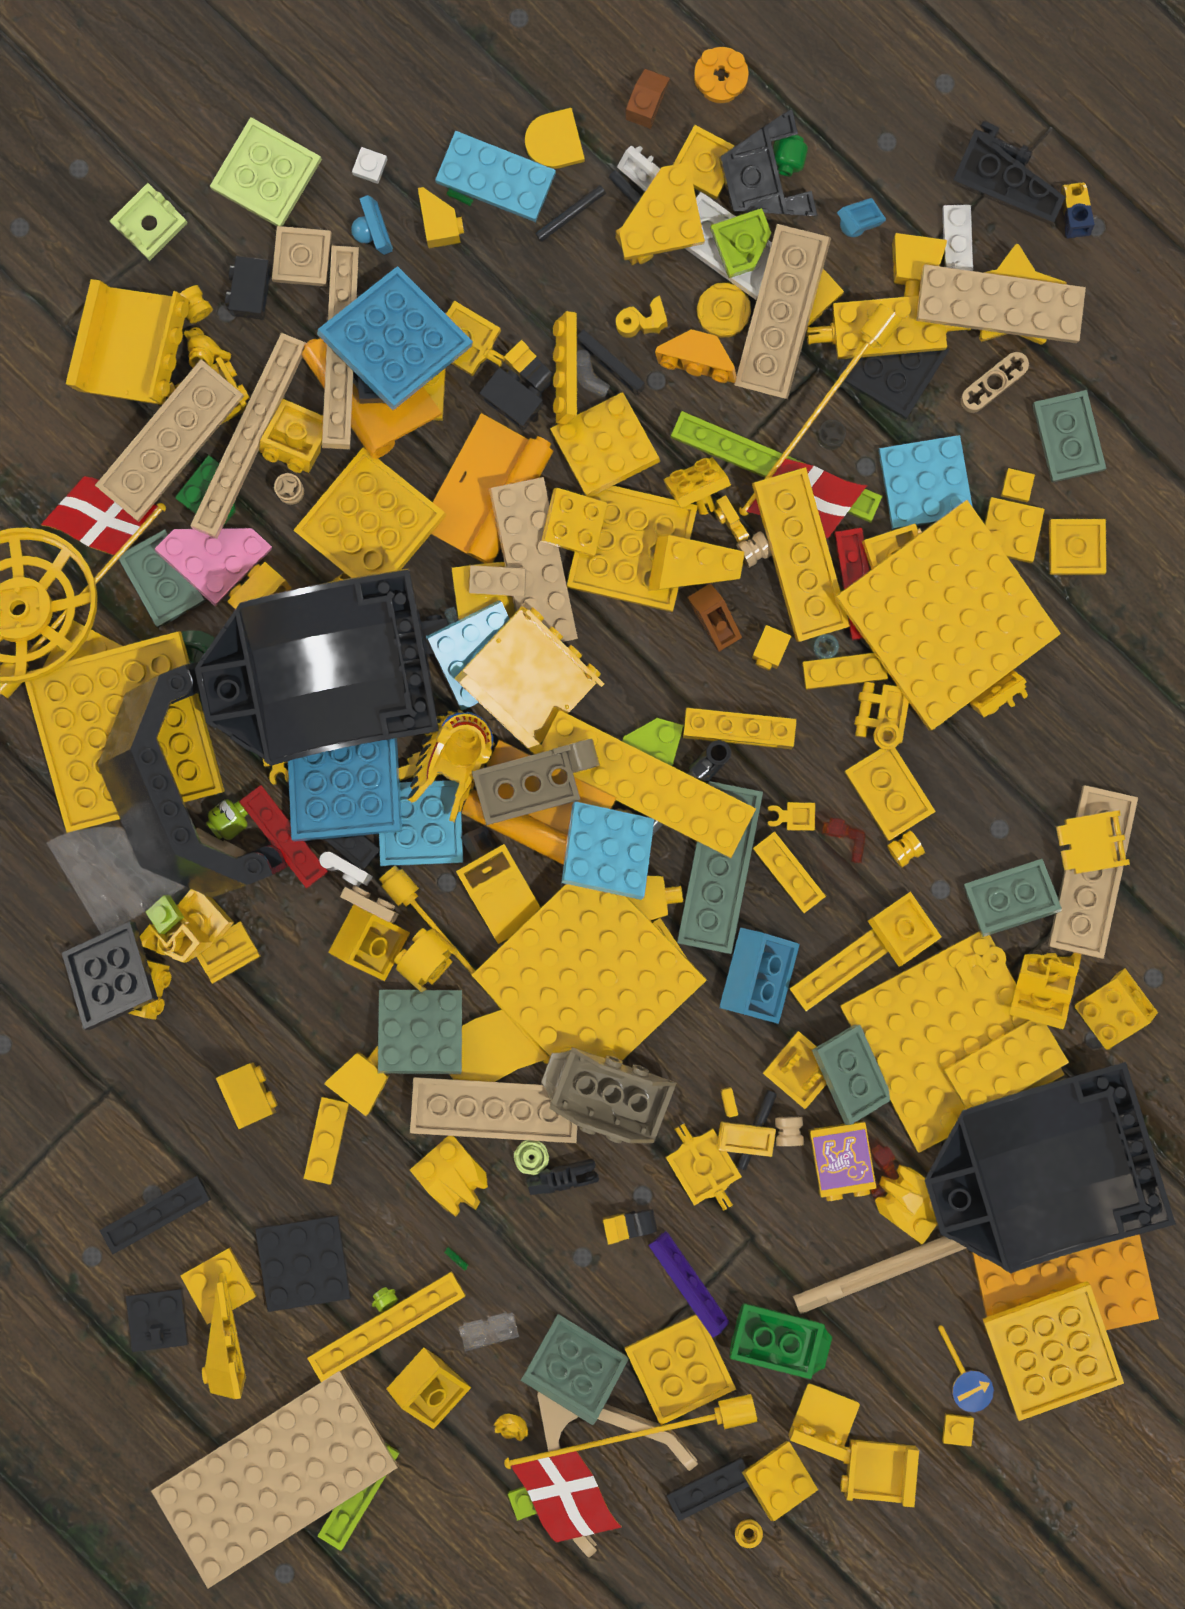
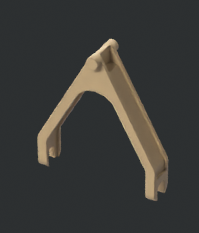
(557, 1417)

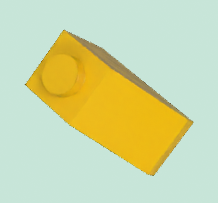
(439, 220)

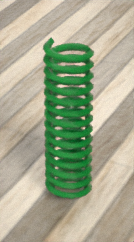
(460, 199)
(452, 1255)

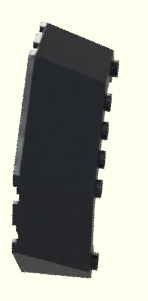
(152, 803)

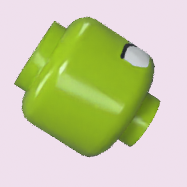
(227, 819)

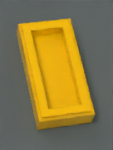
(746, 1139)

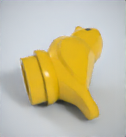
(203, 348)

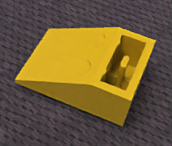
(499, 892)

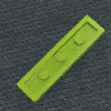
(348, 1514)

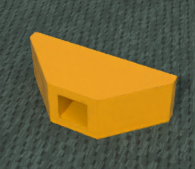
(698, 355)

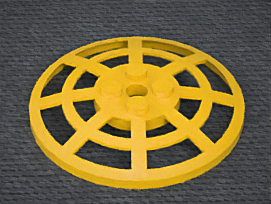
(39, 603)

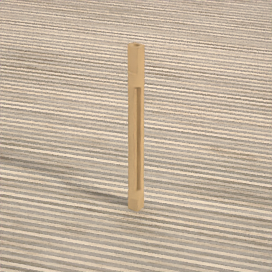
(876, 1273)

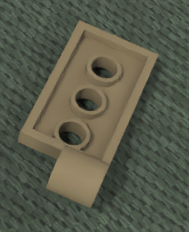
(570, 758)

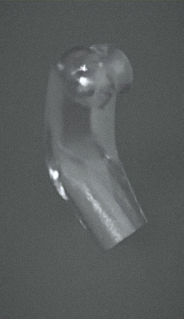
(587, 376)

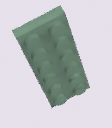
(718, 885)

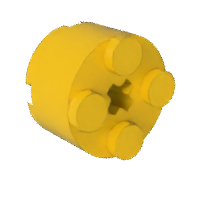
(425, 958)

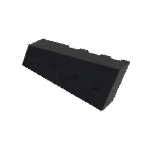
(1003, 179)

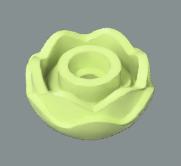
(522, 1159)

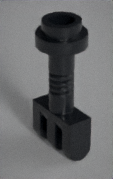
(1022, 155)

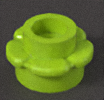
(384, 1299)

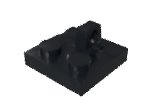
(157, 1320)

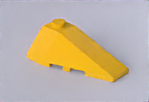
(224, 1361)

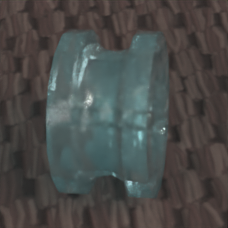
(822, 639)

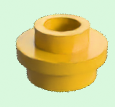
(893, 729)
(752, 1541)

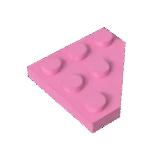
(212, 563)

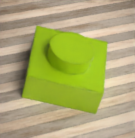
(164, 914)
(521, 1503)

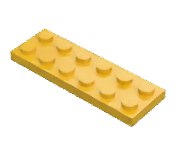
(800, 554)

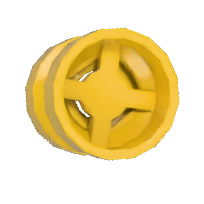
(197, 305)
(905, 849)

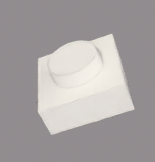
(369, 165)

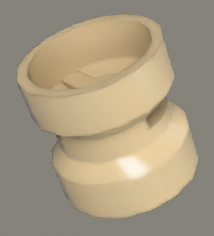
(285, 484)
(754, 549)
(789, 1131)

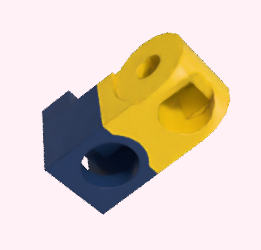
(1077, 210)

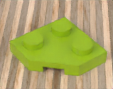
(741, 241)
(657, 739)

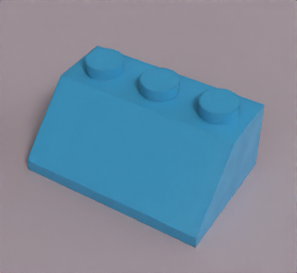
(759, 975)

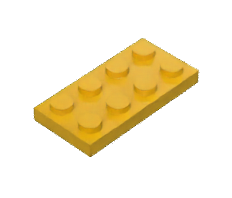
(1006, 1064)

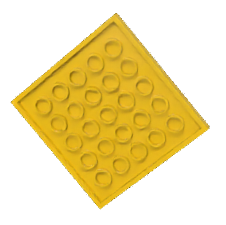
(947, 615)
(77, 713)
(589, 974)
(928, 1023)

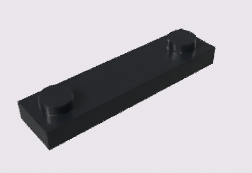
(155, 1214)

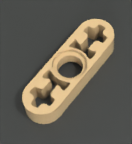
(1014, 376)

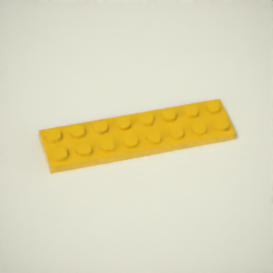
(656, 787)

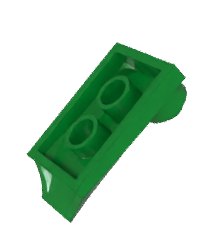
(779, 1341)

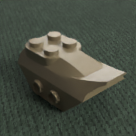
(607, 1095)

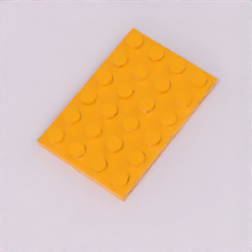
(1113, 1270)

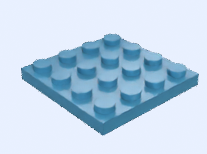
(394, 338)
(345, 792)

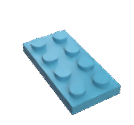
(495, 176)

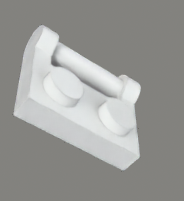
(351, 873)

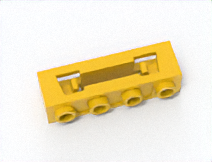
(739, 728)

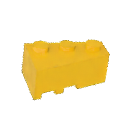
(691, 562)

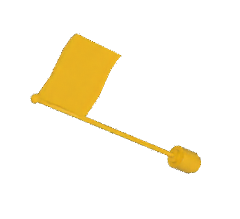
(491, 1043)

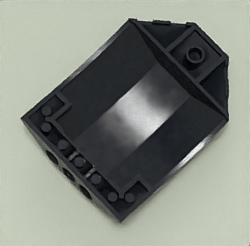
(320, 669)
(1049, 1172)

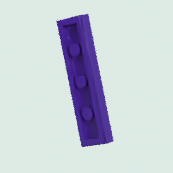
(689, 1284)

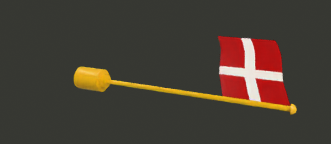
(831, 493)
(99, 524)
(566, 1488)

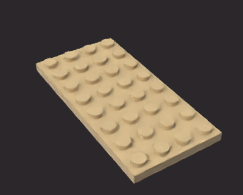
(274, 1479)

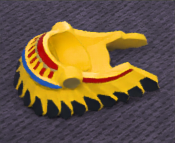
(454, 751)

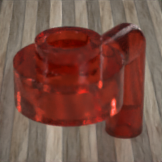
(838, 829)
(884, 1159)

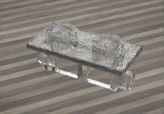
(495, 1330)

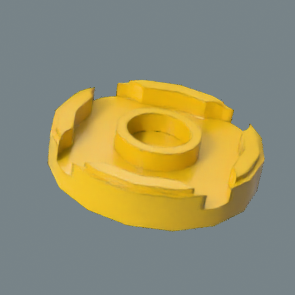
(716, 313)

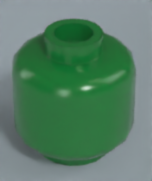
(790, 154)

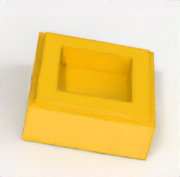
(729, 1102)

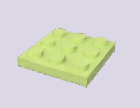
(265, 172)

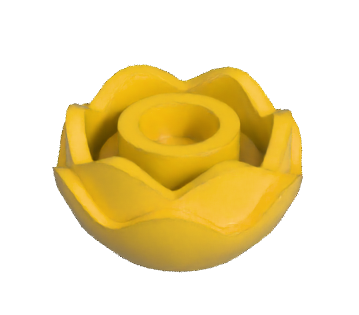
(511, 1426)

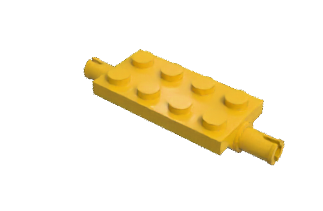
(908, 337)

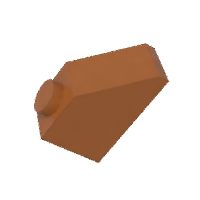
(646, 98)
(715, 617)

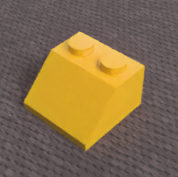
(261, 582)
(368, 942)
(247, 1094)
(428, 1388)

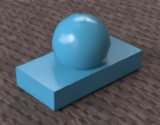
(860, 217)
(371, 226)

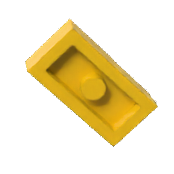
(1000, 693)

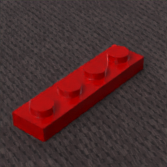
(852, 563)
(278, 831)

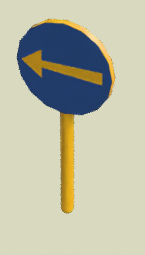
(972, 1388)

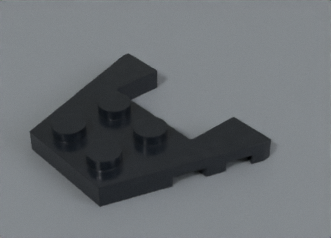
(754, 177)

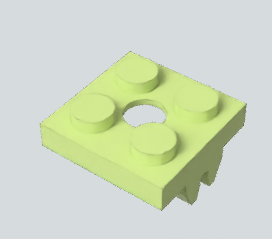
(148, 203)

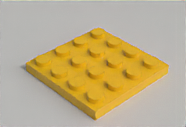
(369, 519)
(628, 547)
(1053, 1350)

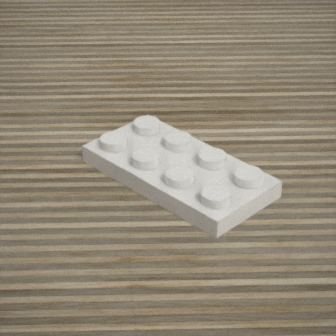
(713, 213)

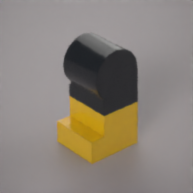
(529, 367)
(629, 1225)

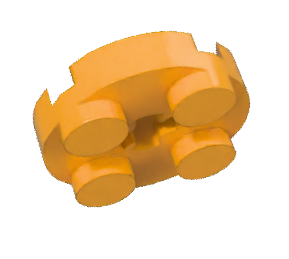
(708, 83)

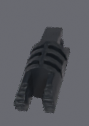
(563, 1177)

